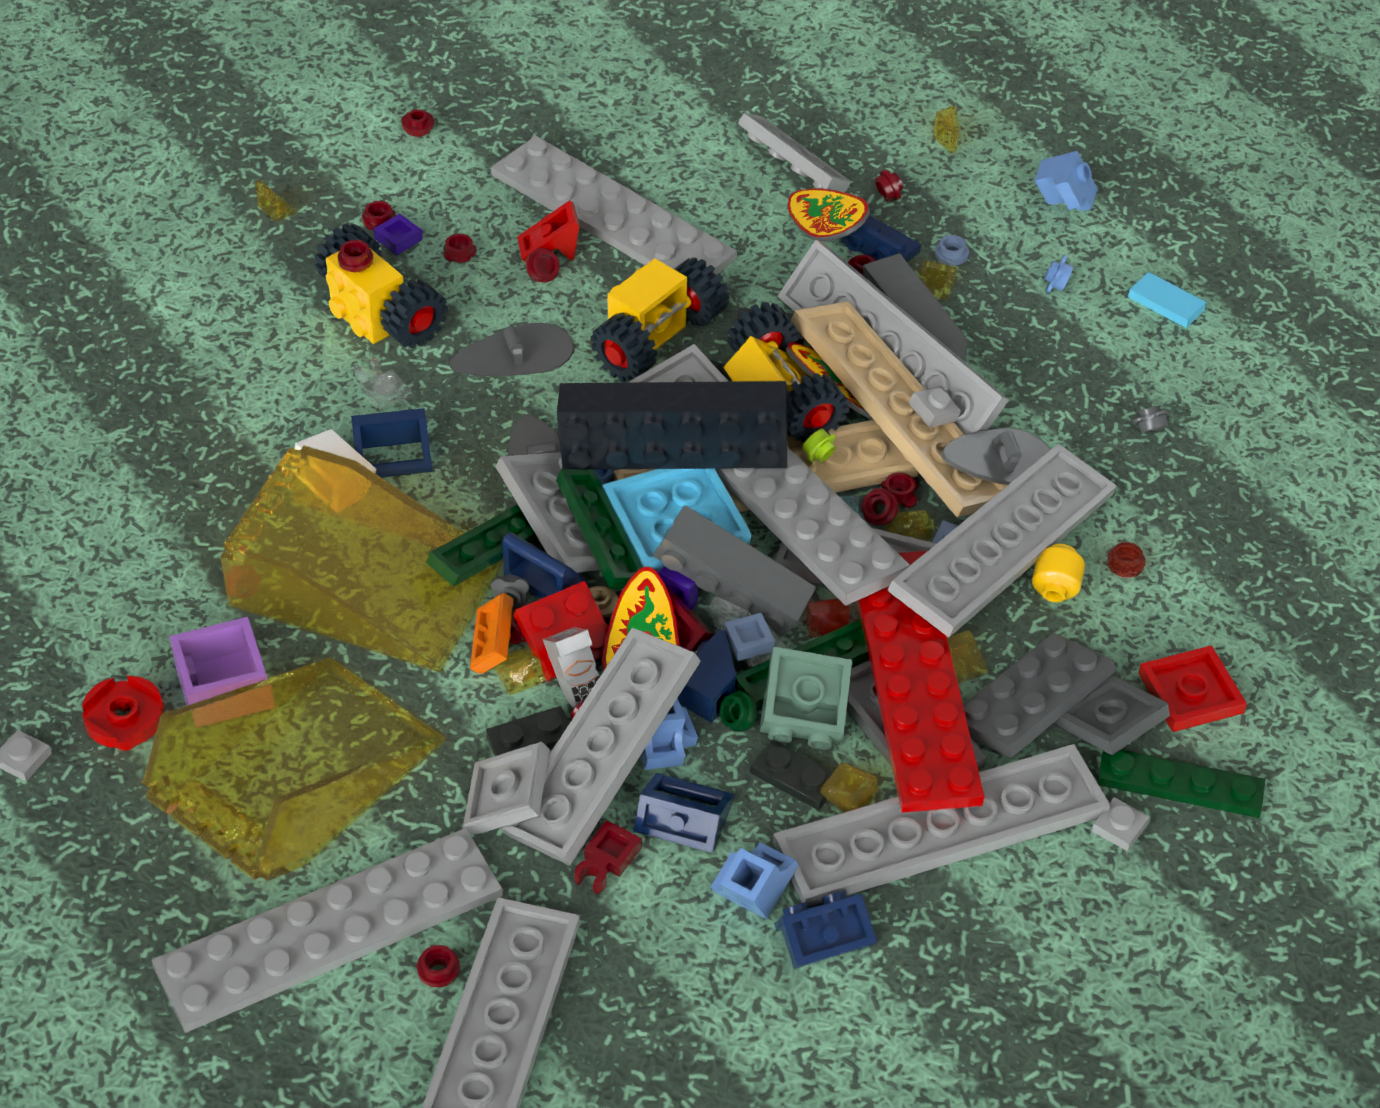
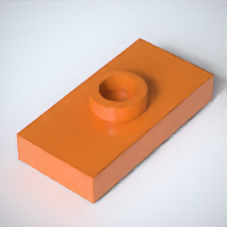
(491, 633)

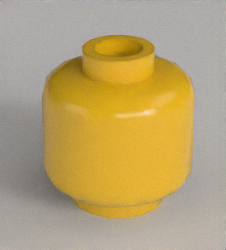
(1058, 573)

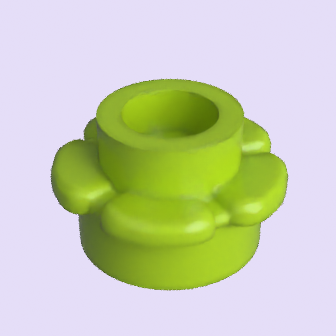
(819, 446)

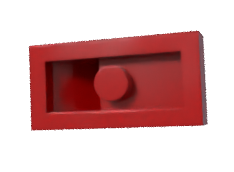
(552, 232)

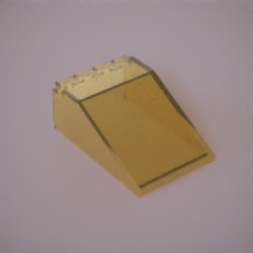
(348, 561)
(282, 764)

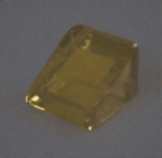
(947, 128)
(271, 203)
(938, 278)
(912, 524)
(966, 656)
(520, 671)
(850, 788)

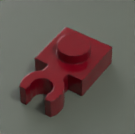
(607, 852)

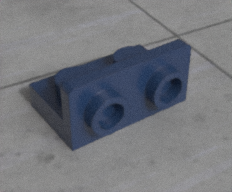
(881, 241)
(826, 930)

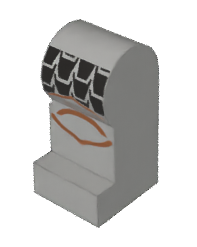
(573, 663)

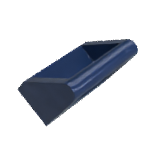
(394, 429)
(541, 570)
(679, 818)

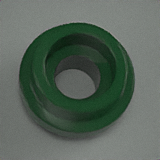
(738, 711)

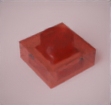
(826, 616)

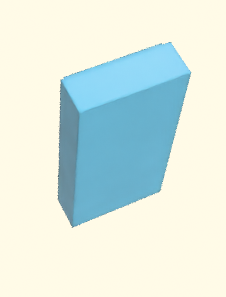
(1167, 299)

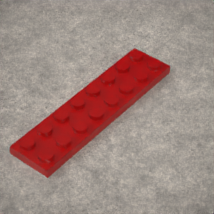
(919, 705)

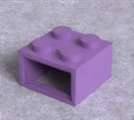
(216, 659)

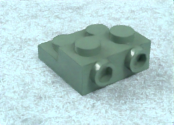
(806, 697)

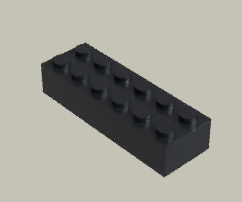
(673, 425)

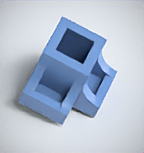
(1067, 181)
(669, 740)
(755, 878)

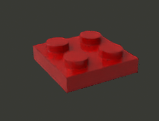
(559, 613)
(1194, 688)

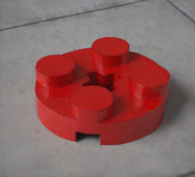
(126, 730)

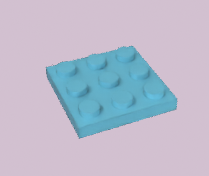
(654, 498)

